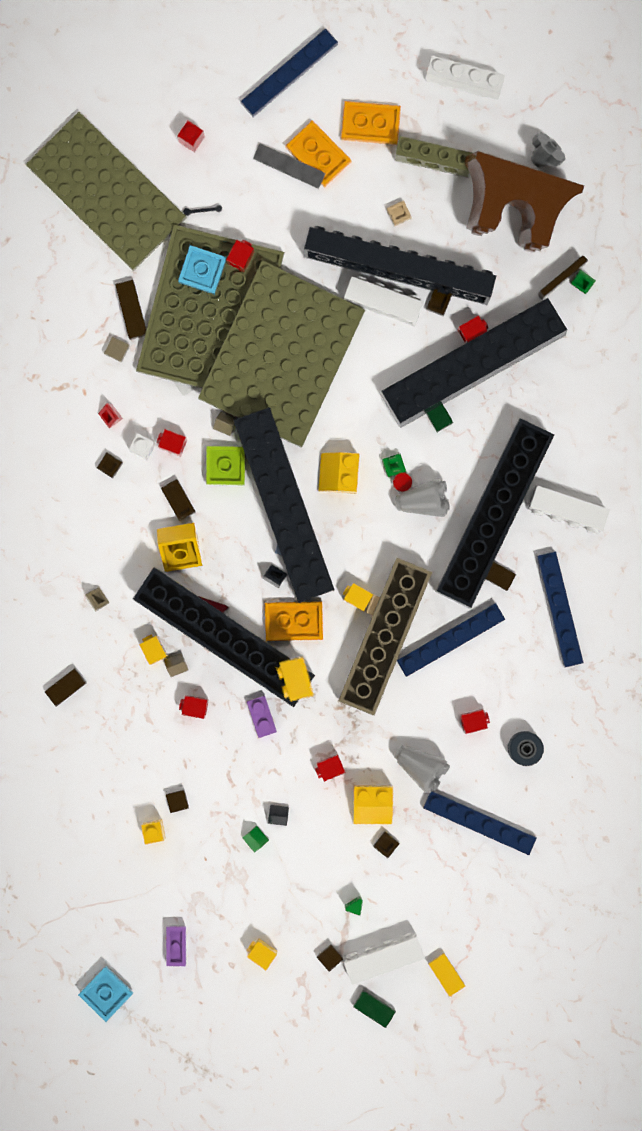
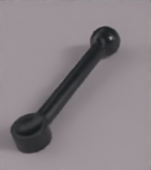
(187, 211)

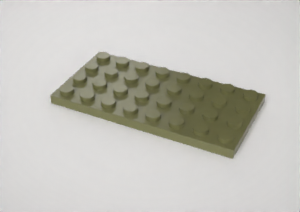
(106, 191)

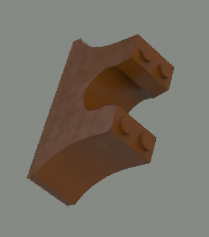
(531, 191)

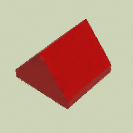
(110, 415)

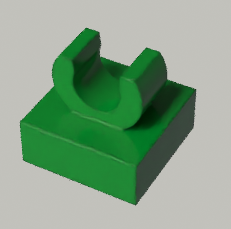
(394, 465)

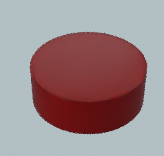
(402, 482)

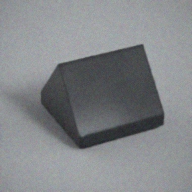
(274, 576)
(278, 815)

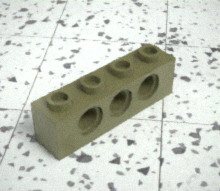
(432, 156)

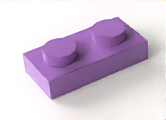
(261, 716)
(175, 946)

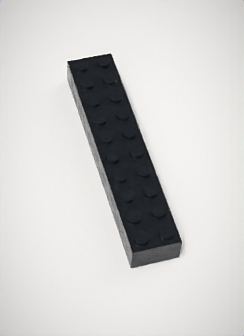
(399, 265)
(474, 362)
(284, 504)
(494, 513)
(214, 631)

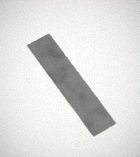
(289, 166)

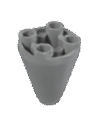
(425, 499)
(422, 767)

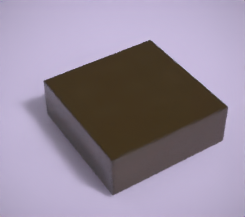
(109, 465)
(177, 801)
(386, 844)
(330, 957)

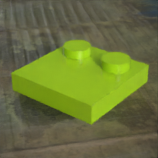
(225, 465)

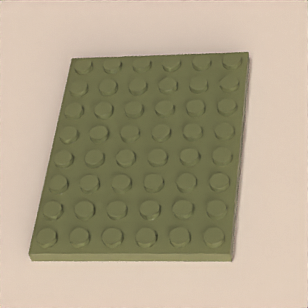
(189, 323)
(282, 352)

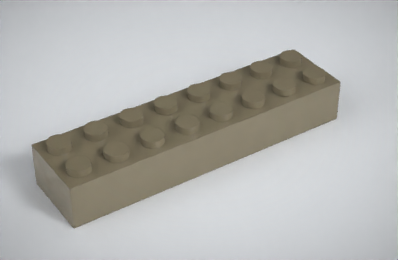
(385, 636)

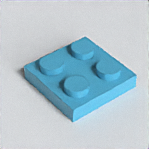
(202, 270)
(105, 993)

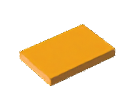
(371, 122)
(319, 151)
(293, 621)

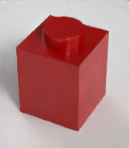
(191, 136)
(240, 255)
(472, 329)
(171, 442)
(194, 706)
(474, 721)
(330, 768)

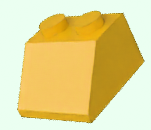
(339, 472)
(179, 547)
(295, 679)
(373, 804)

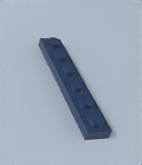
(289, 72)
(560, 609)
(451, 639)
(480, 822)

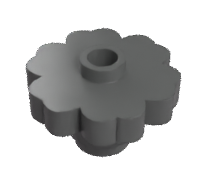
(546, 151)

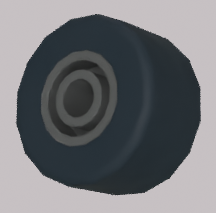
(525, 748)

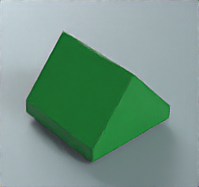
(583, 282)
(255, 839)
(354, 906)

